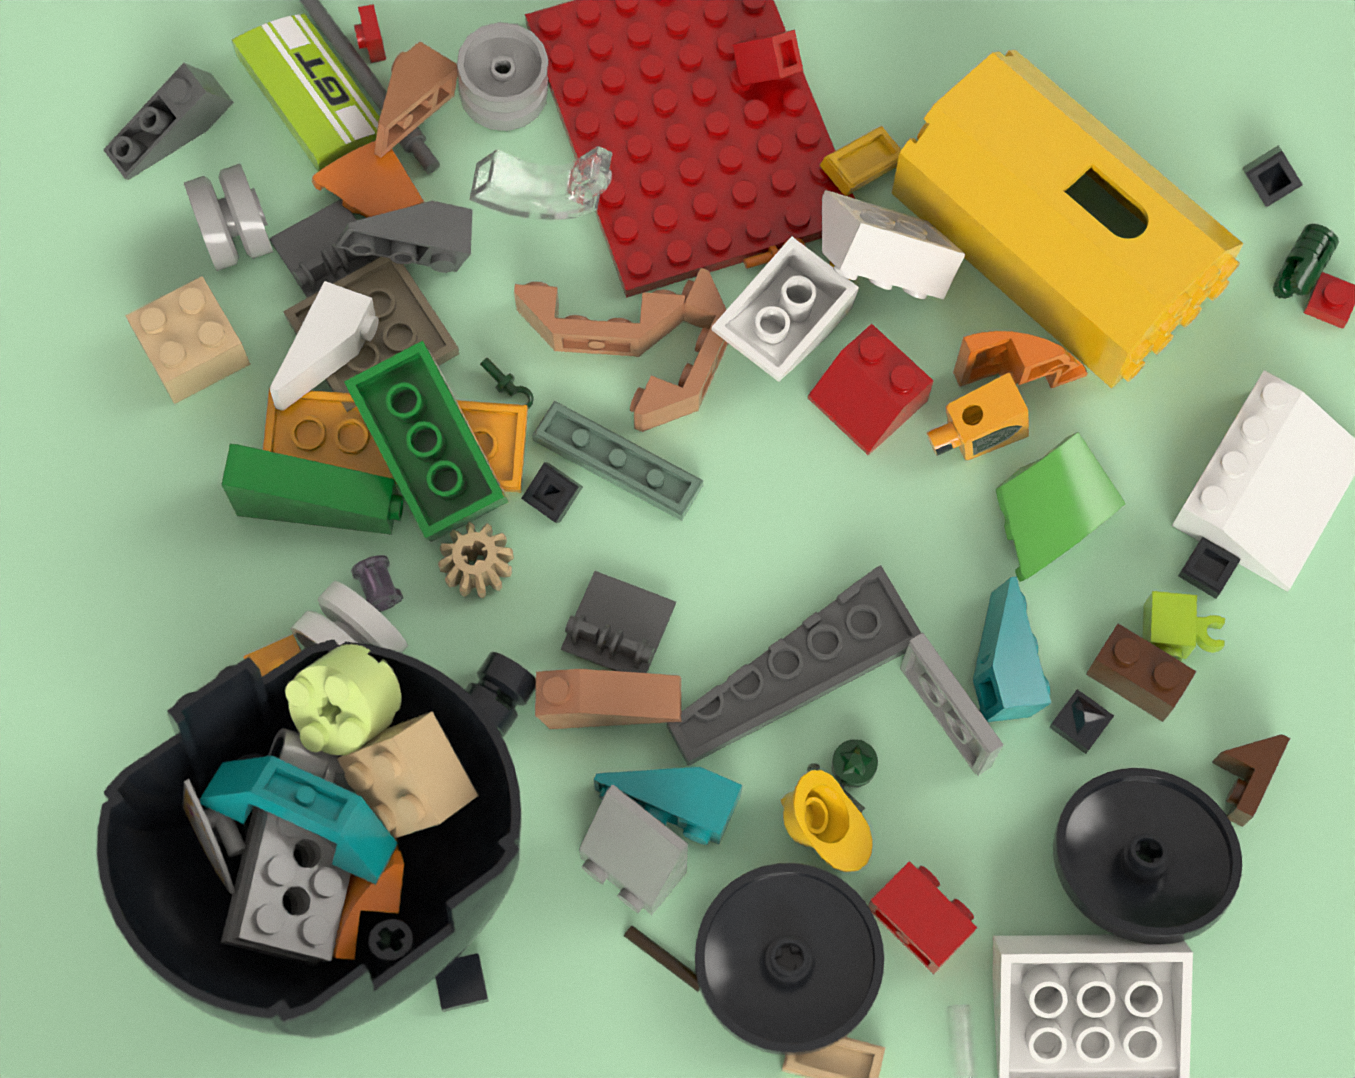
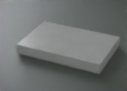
(950, 705)

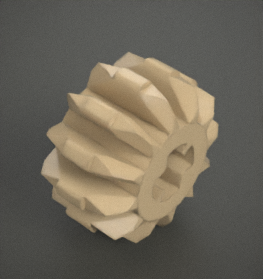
(484, 571)

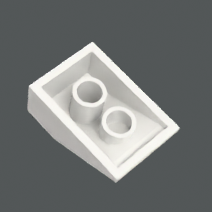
(787, 310)

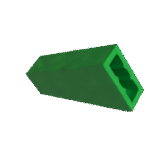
(309, 492)

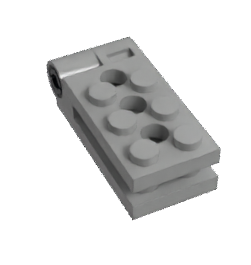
(269, 871)

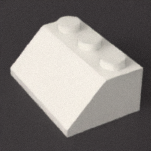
(887, 247)

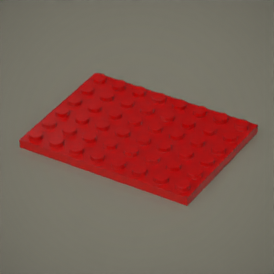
(696, 156)

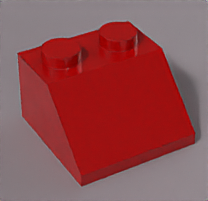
(871, 389)

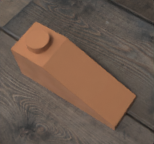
(417, 89)
(605, 698)

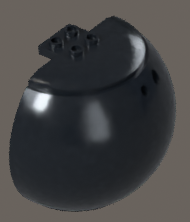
(177, 906)

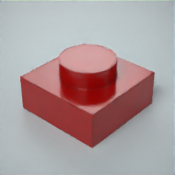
(369, 33)
(1331, 300)

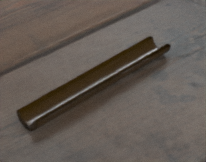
(662, 957)

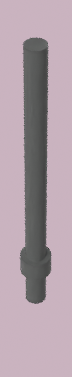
(412, 142)

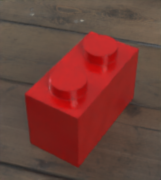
(923, 916)

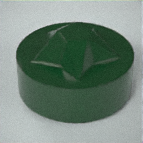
(854, 763)

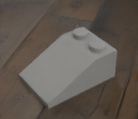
(633, 852)

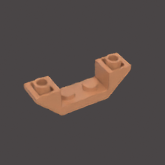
(618, 336)
(665, 401)

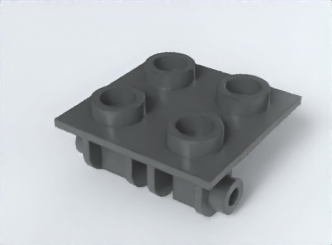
(311, 250)
(618, 625)

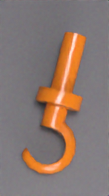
(765, 257)

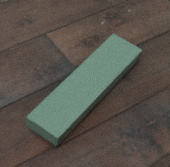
(618, 460)

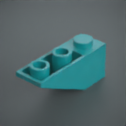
(1008, 664)
(682, 796)

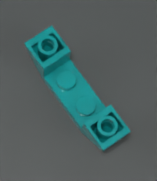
(306, 801)

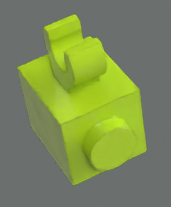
(1173, 624)

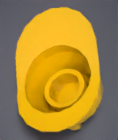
(827, 820)

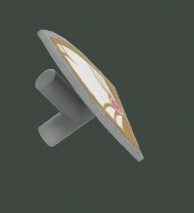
(202, 823)

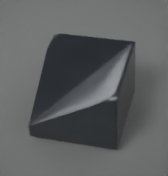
(1272, 176)

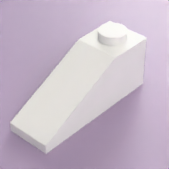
(326, 342)

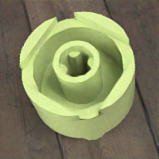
(343, 700)

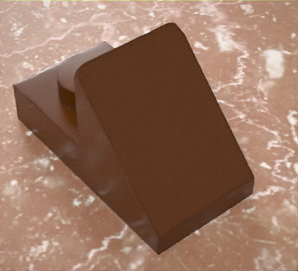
(1255, 765)

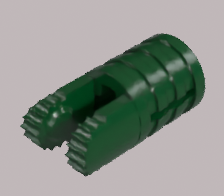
(1311, 255)

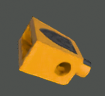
(983, 420)

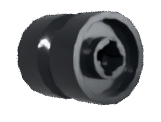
(506, 681)

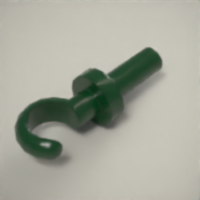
(505, 382)

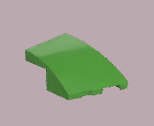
(1055, 503)

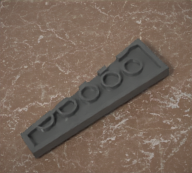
(829, 649)

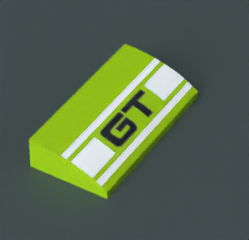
(308, 88)

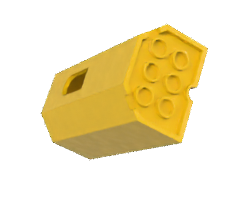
(995, 184)

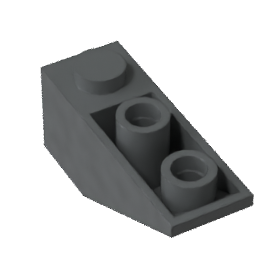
(169, 120)
(419, 234)

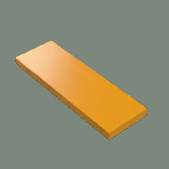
(326, 433)

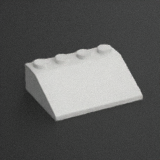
(1272, 482)
(1091, 1007)

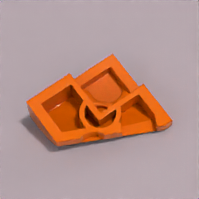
(369, 182)

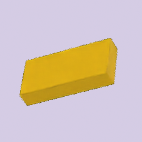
(862, 160)

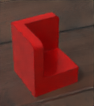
(767, 57)

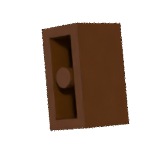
(1141, 672)

